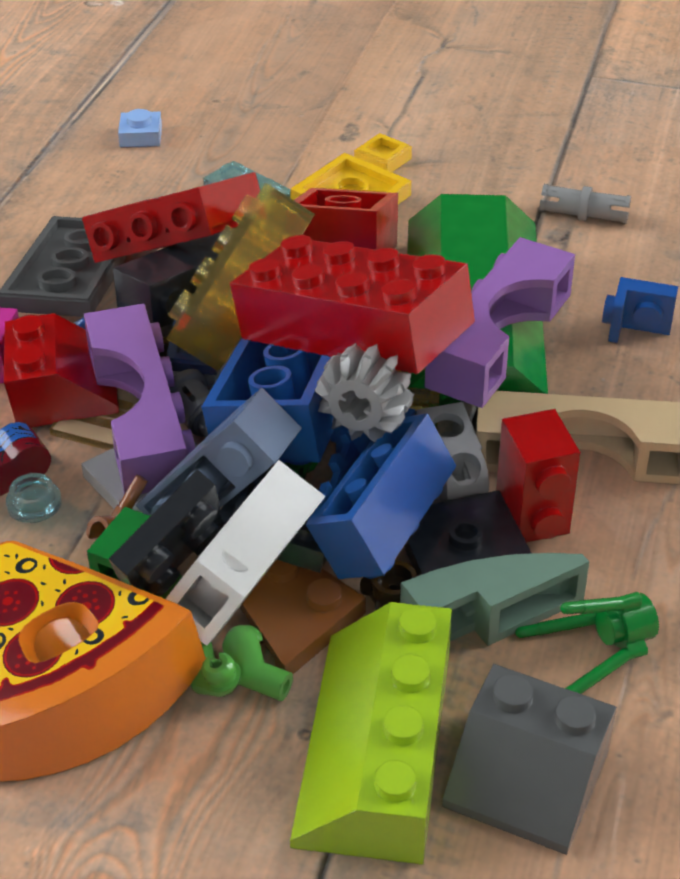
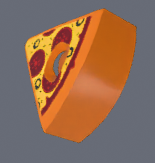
(82, 662)

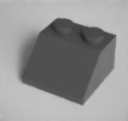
(530, 758)

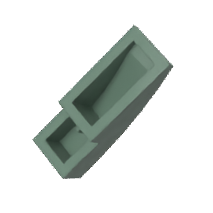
(500, 591)

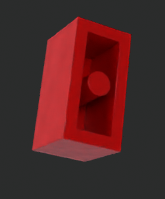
(538, 473)

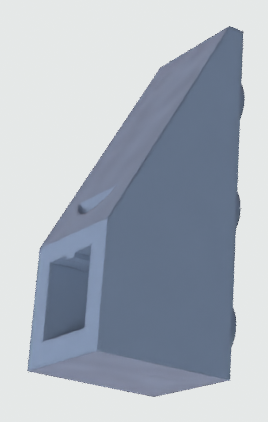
(233, 453)

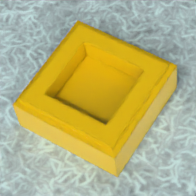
(384, 152)

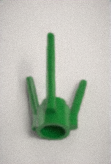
(619, 622)

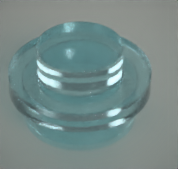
(33, 498)

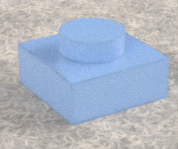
(140, 128)

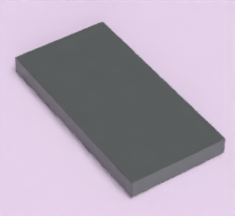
(59, 273)

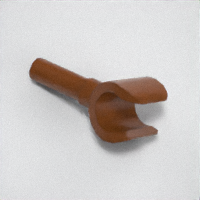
(100, 523)

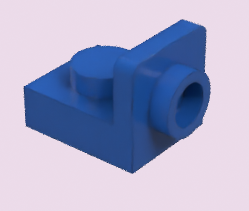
(640, 307)

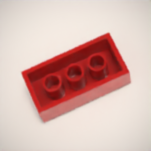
(340, 295)

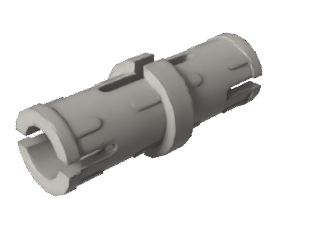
(585, 203)

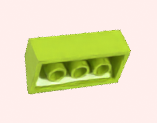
(376, 737)

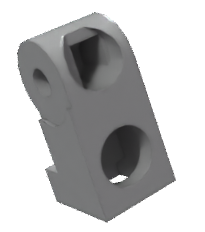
(464, 447)

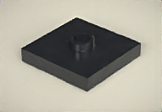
(464, 532)

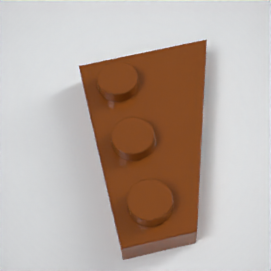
(300, 612)

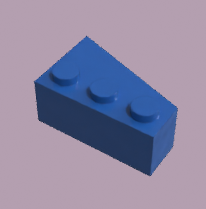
(379, 496)

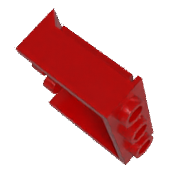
(167, 218)

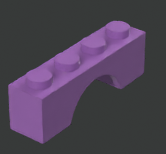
(522, 286)
(127, 357)

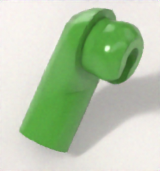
(244, 647)
(216, 676)

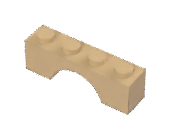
(631, 431)

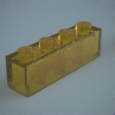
(208, 318)

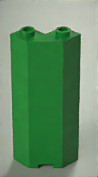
(476, 233)

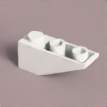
(245, 549)

